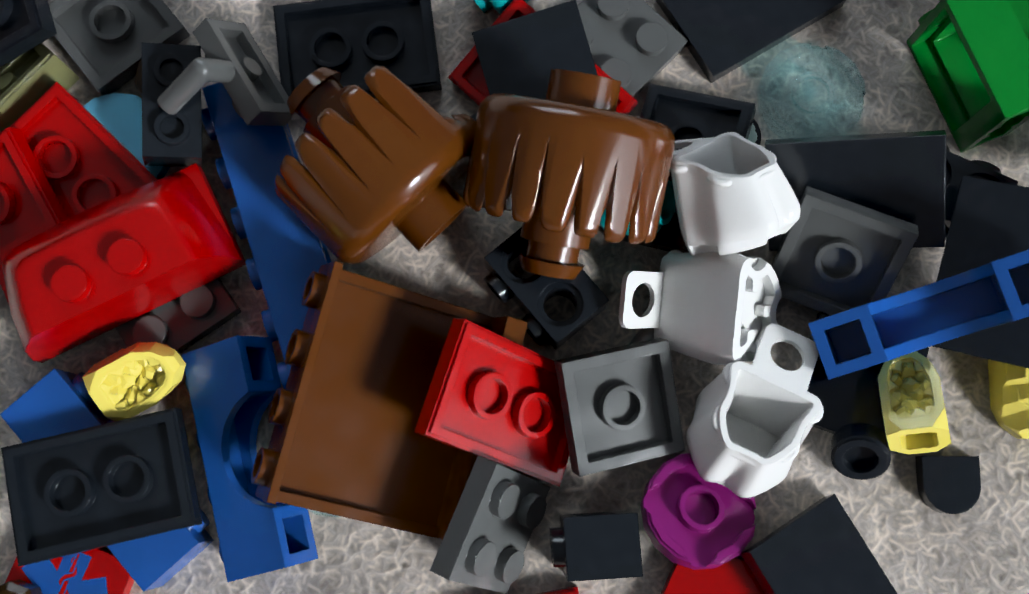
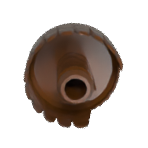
(372, 164)
(564, 164)

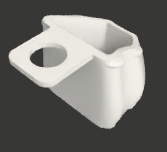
(730, 194)
(706, 304)
(755, 418)

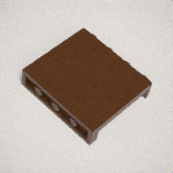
(354, 403)

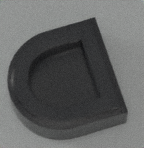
(948, 482)

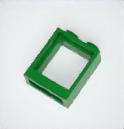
(975, 67)

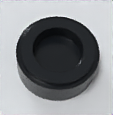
(860, 451)

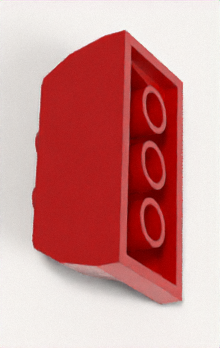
(117, 262)

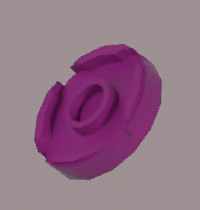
(695, 519)

